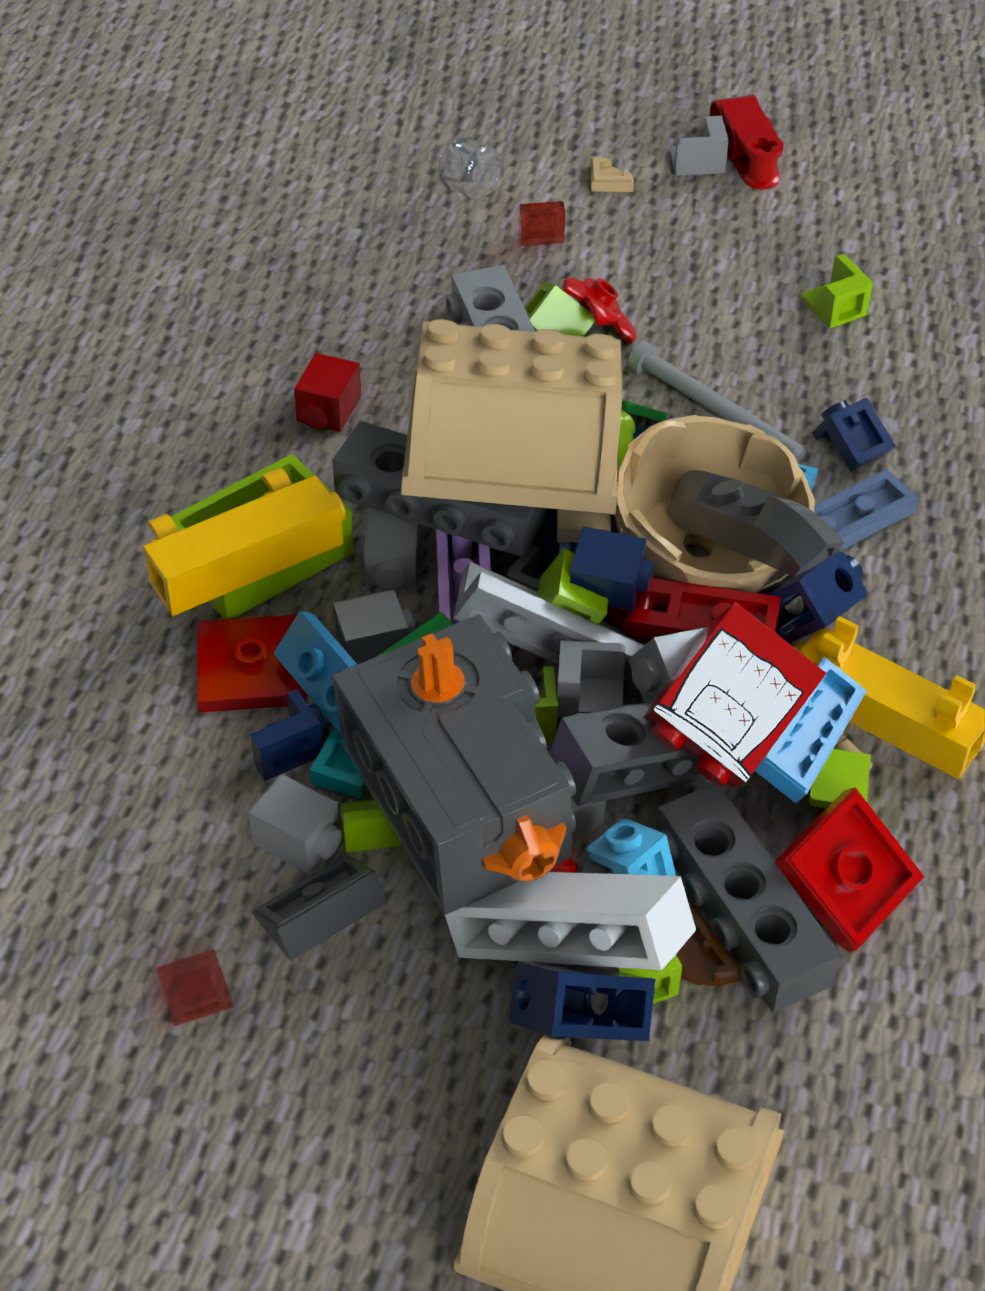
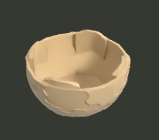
(709, 445)

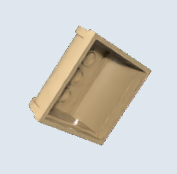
(515, 418)
(616, 1181)

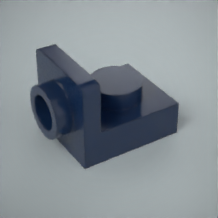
(855, 432)
(290, 741)

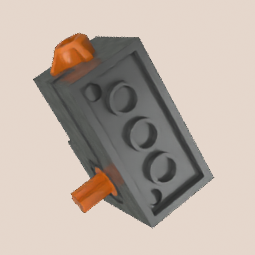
(458, 761)

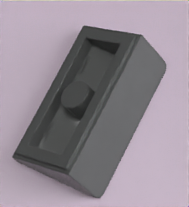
(321, 906)

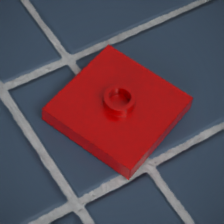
(239, 664)
(849, 869)

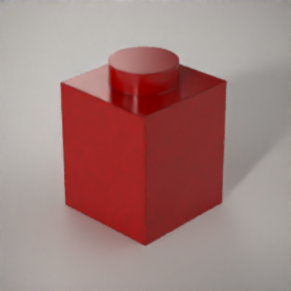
(327, 392)

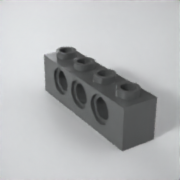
(371, 472)
(618, 756)
(771, 909)

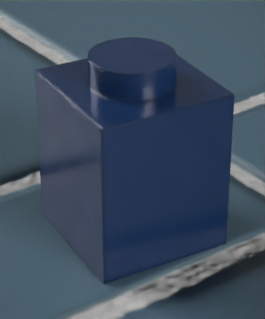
(612, 567)

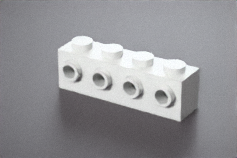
(578, 921)

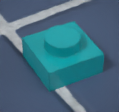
(335, 769)

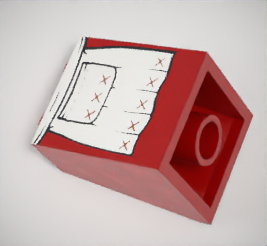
(733, 696)

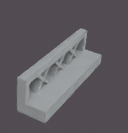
(531, 620)

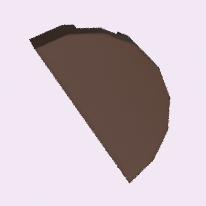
(704, 958)

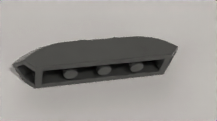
(752, 522)

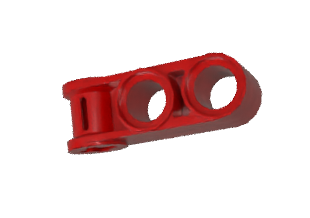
(752, 140)

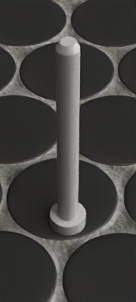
(645, 358)

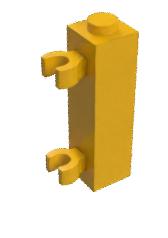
(243, 543)
(902, 706)

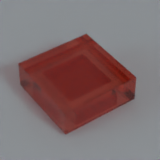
(542, 223)
(194, 987)

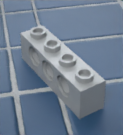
(485, 299)

